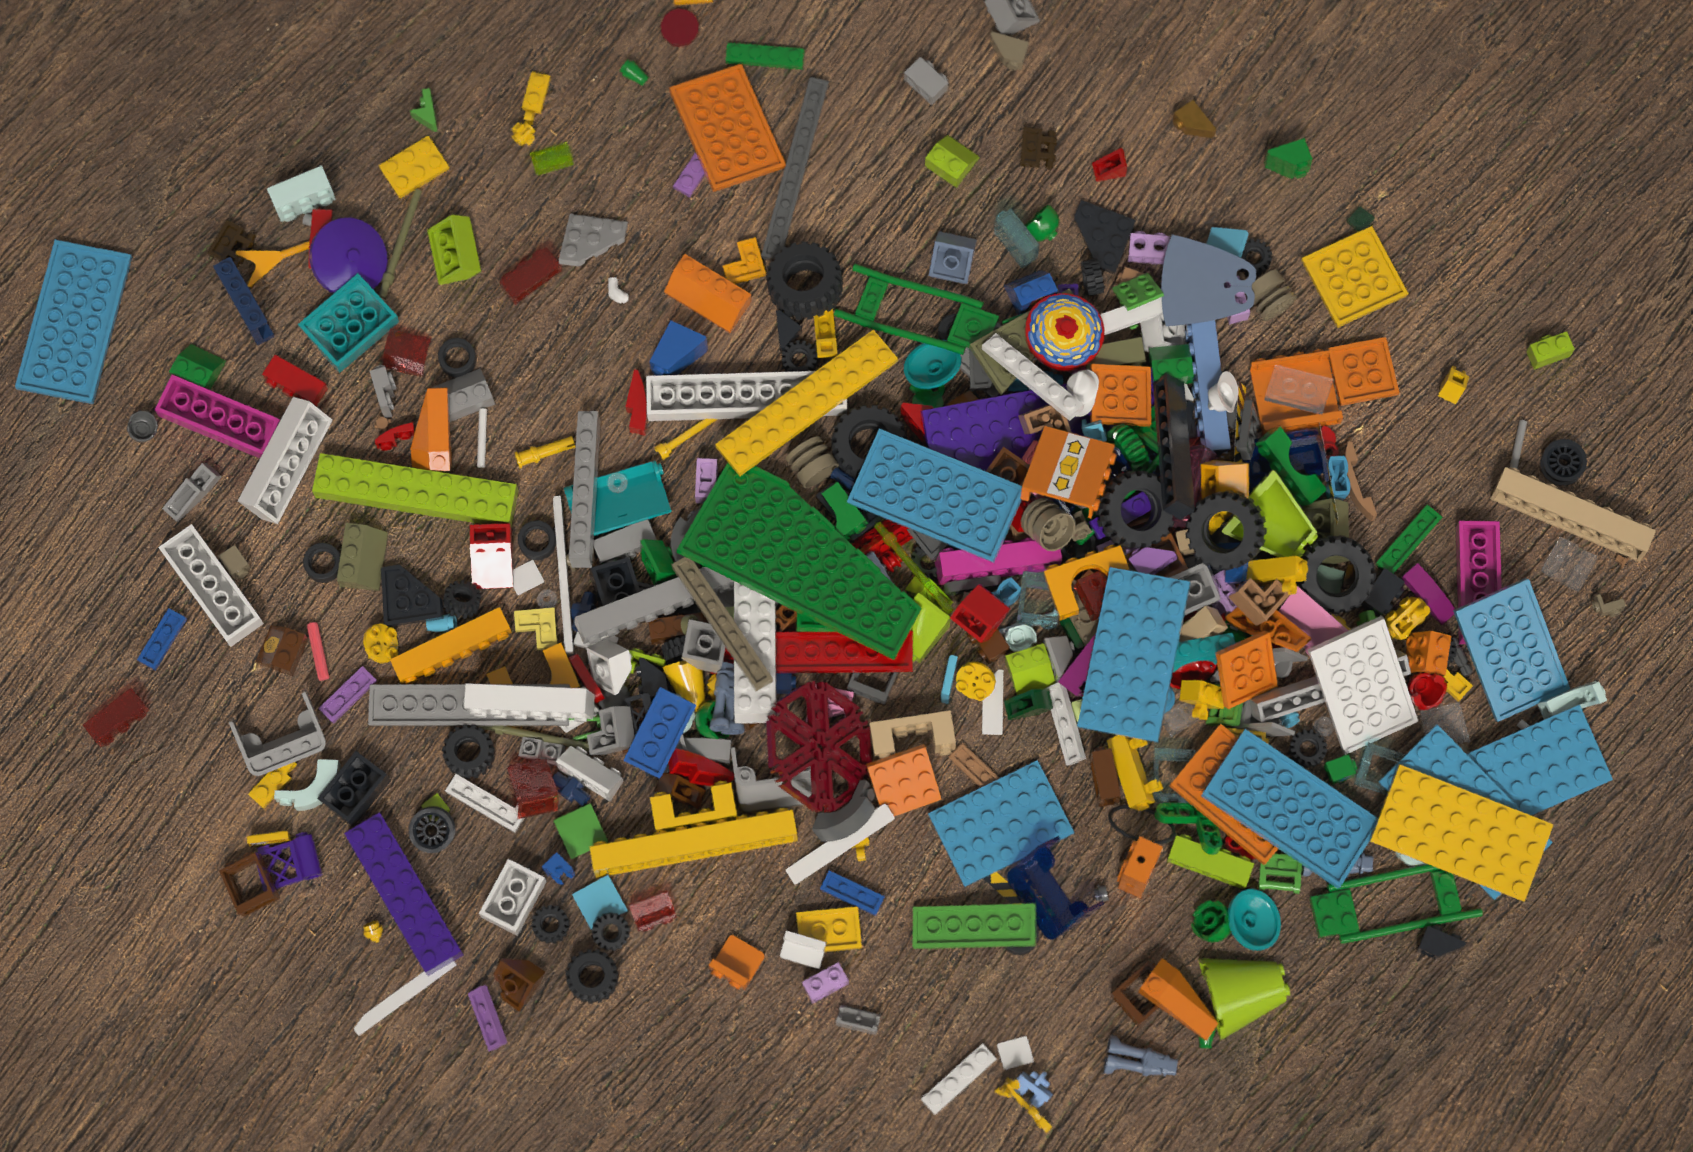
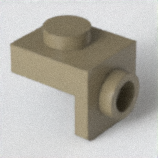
(1081, 526)
(1612, 609)

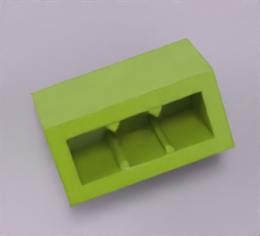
(1550, 350)

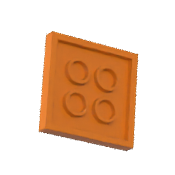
(1363, 371)
(1122, 395)
(1246, 669)
(904, 780)

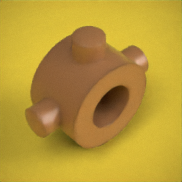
(382, 423)

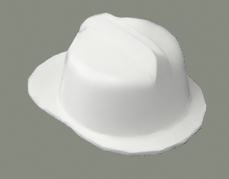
(1084, 387)
(1223, 394)

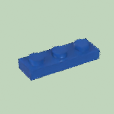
(162, 639)
(852, 893)

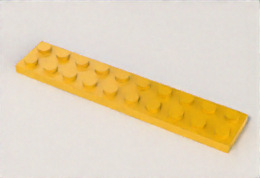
(806, 403)

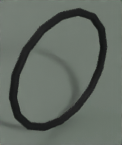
(1134, 837)

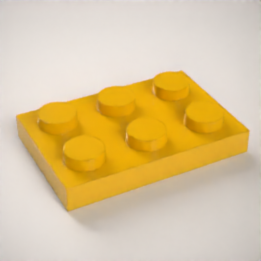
(414, 167)
(834, 926)

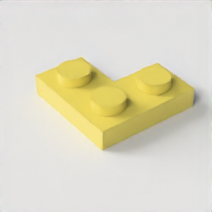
(541, 621)

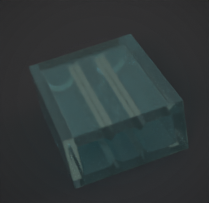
(1016, 238)

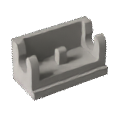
(858, 1020)

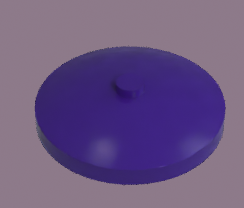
(347, 249)

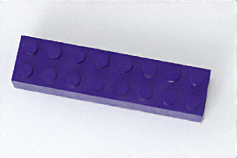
(403, 894)

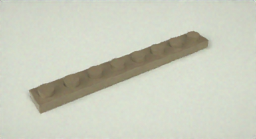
(722, 623)

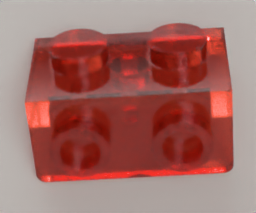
(652, 911)

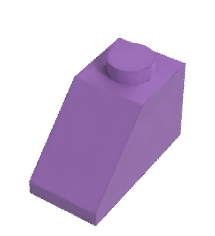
(1151, 560)

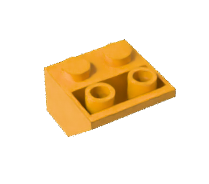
(1224, 476)

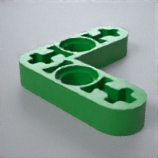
(1170, 814)

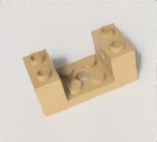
(939, 724)

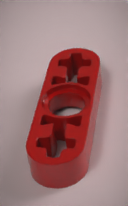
(585, 677)

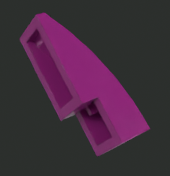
(1425, 588)

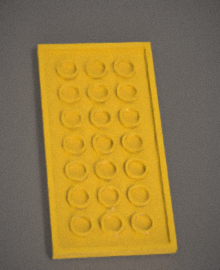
(1461, 832)

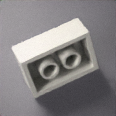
(512, 897)

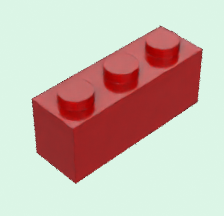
(294, 381)

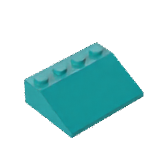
(348, 323)

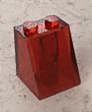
(532, 788)

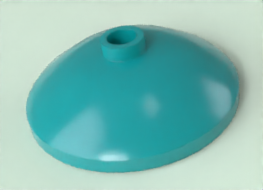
(931, 366)
(1261, 917)

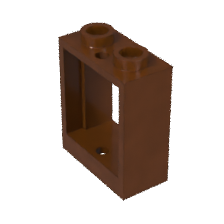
(1104, 777)
(258, 902)
(1125, 1004)

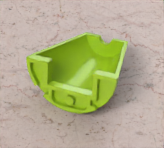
(1285, 521)
(1243, 990)

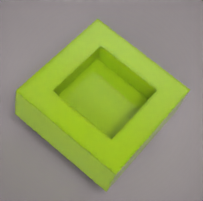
(436, 801)

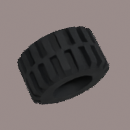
(462, 736)
(587, 959)

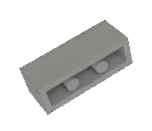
(623, 542)

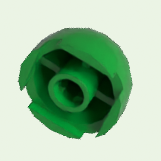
(1044, 224)
(702, 719)
(1211, 922)

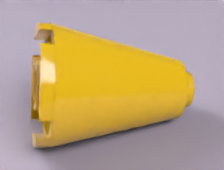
(686, 682)

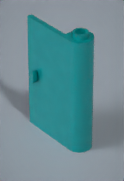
(640, 500)

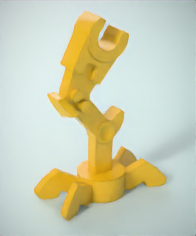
(1008, 1090)

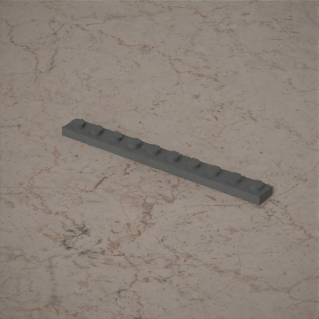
(795, 167)

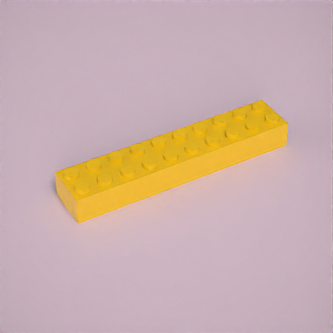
(693, 843)

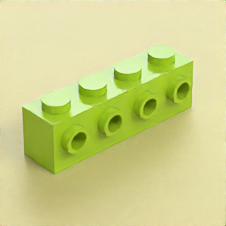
(1220, 867)

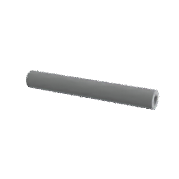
(1518, 444)

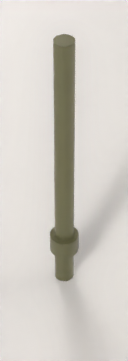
(388, 277)
(536, 735)

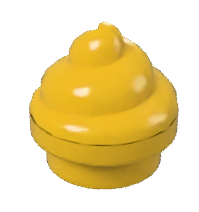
(373, 931)

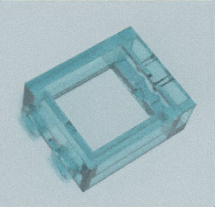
(1036, 581)
(1371, 749)
(1164, 754)

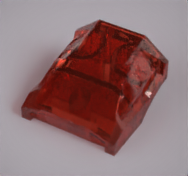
(406, 352)

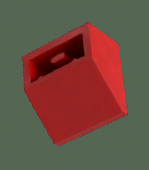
(980, 613)

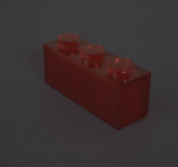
(530, 275)
(116, 718)

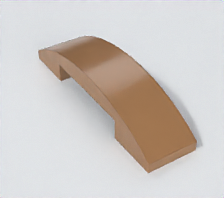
(1364, 505)

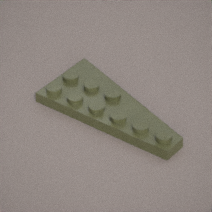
(1013, 334)

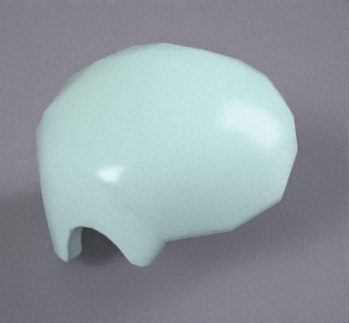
(1020, 636)

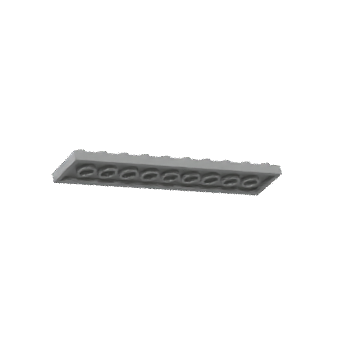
(437, 707)

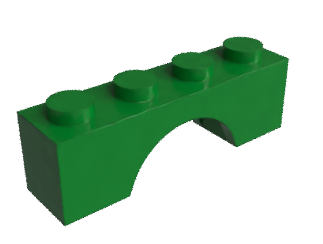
(1275, 448)

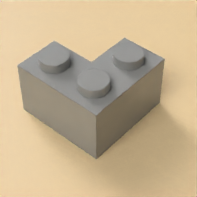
(616, 731)

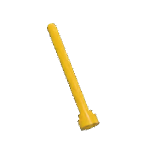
(665, 448)

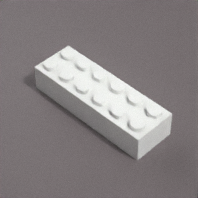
(285, 460)
(211, 585)
(529, 701)

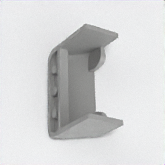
(1283, 665)
(284, 750)
(765, 794)

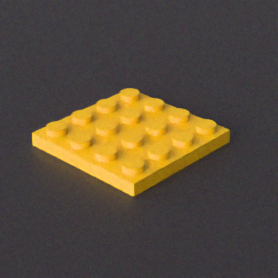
(1354, 277)

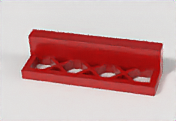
(877, 545)

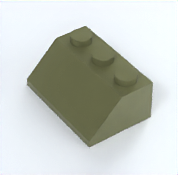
(1323, 519)
(362, 557)

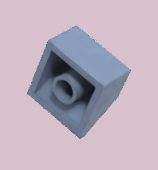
(952, 257)

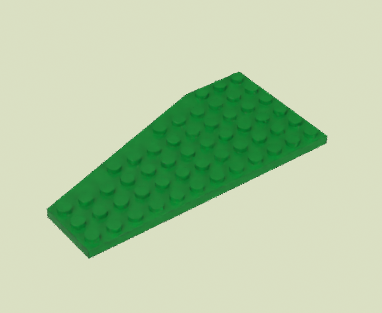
(788, 551)

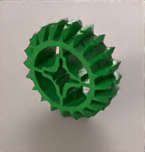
(1130, 446)

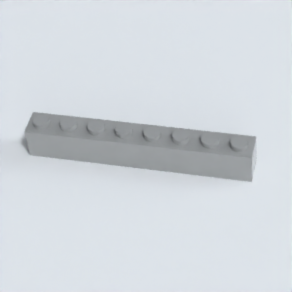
(584, 489)
(643, 607)
(1298, 696)

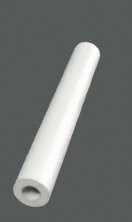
(482, 438)

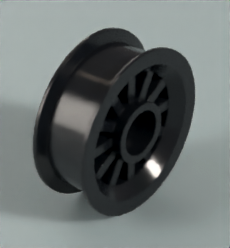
(1569, 478)
(415, 836)

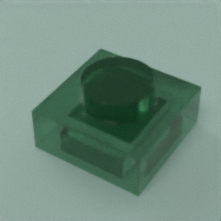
(1360, 219)

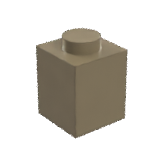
(235, 563)

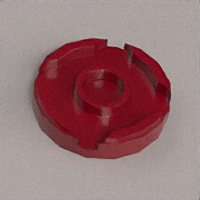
(679, 27)

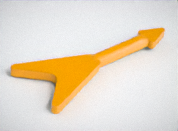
(267, 260)

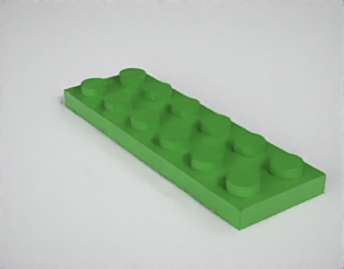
(974, 926)

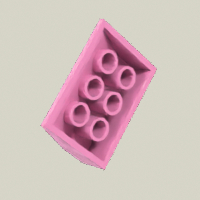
(1311, 618)

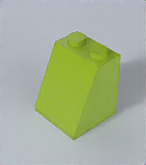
(928, 627)

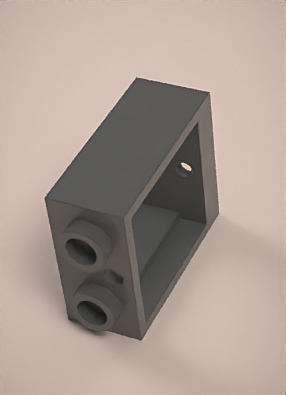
(869, 692)

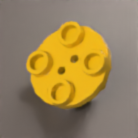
(383, 635)
(984, 683)

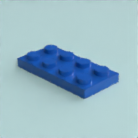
(659, 732)

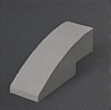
(192, 491)
(714, 749)

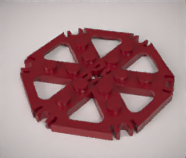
(818, 732)

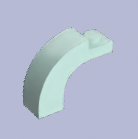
(1583, 695)
(307, 798)

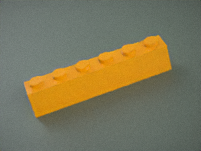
(451, 646)

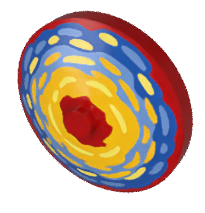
(1064, 331)

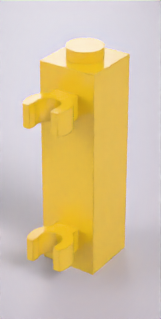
(1284, 569)
(1131, 772)

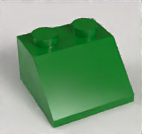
(1290, 159)
(1173, 360)
(197, 366)
(657, 561)

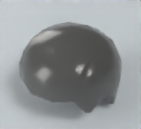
(142, 426)

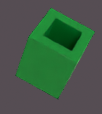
(1340, 769)

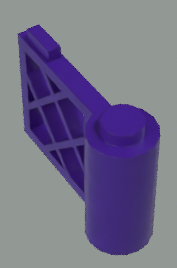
(304, 858)

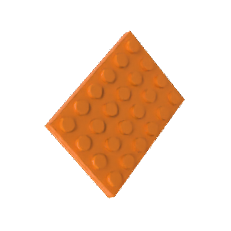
(727, 127)
(1196, 777)

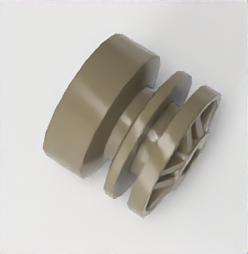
(1272, 297)
(811, 462)
(1048, 524)

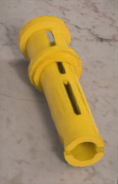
(535, 454)

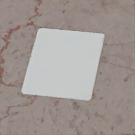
(526, 577)
(1015, 1052)

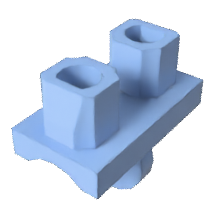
(1041, 1093)

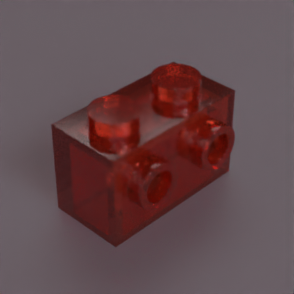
(1091, 593)

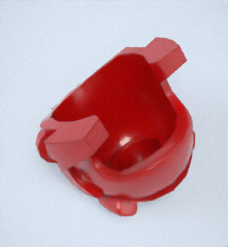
(1427, 690)

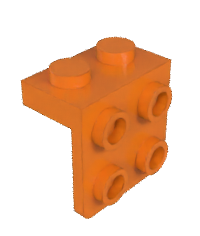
(1428, 652)
(736, 962)

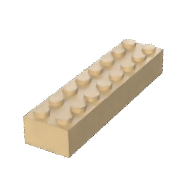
(1573, 514)

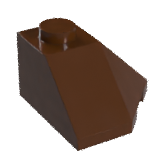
(517, 981)

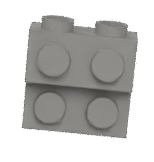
(384, 386)

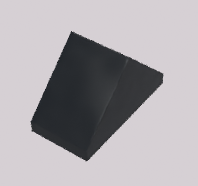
(787, 330)

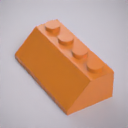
(707, 293)

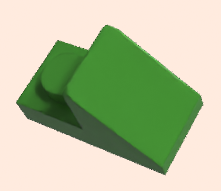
(426, 114)

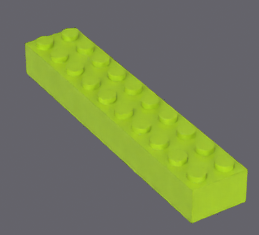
(414, 490)

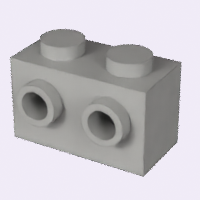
(926, 80)

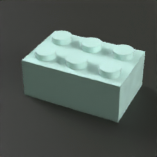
(301, 194)

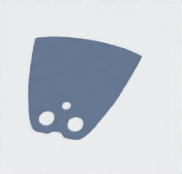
(1195, 283)

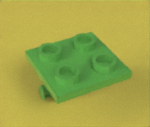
(1137, 292)

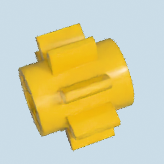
(523, 134)

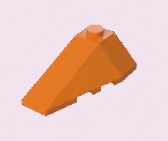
(432, 435)
(1281, 629)
(1175, 996)

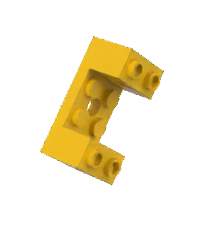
(664, 813)

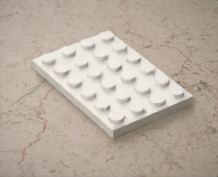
(1363, 685)

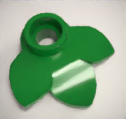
(927, 396)

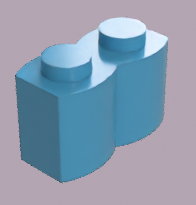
(1338, 474)
(1008, 591)

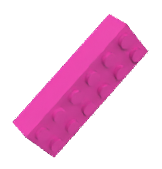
(216, 416)
(1010, 561)
(1477, 561)

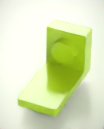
(654, 659)

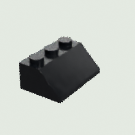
(613, 581)
(354, 789)

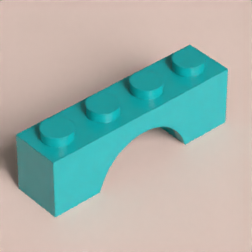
(1201, 649)

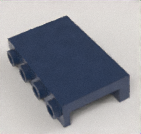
(243, 301)

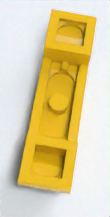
(825, 335)

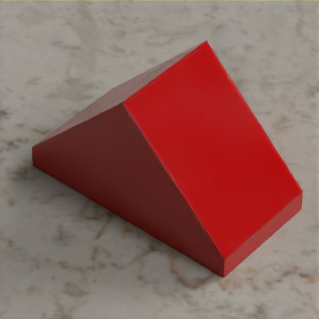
(1110, 166)

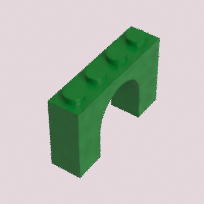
(848, 516)

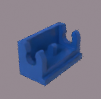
(557, 866)

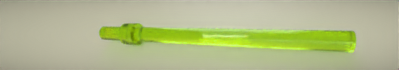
(890, 540)

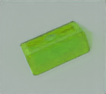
(551, 159)

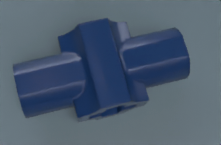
(584, 606)
(571, 789)

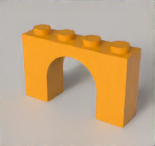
(1061, 577)
(558, 662)

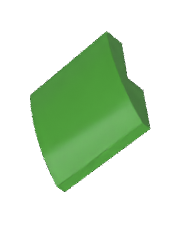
(580, 830)

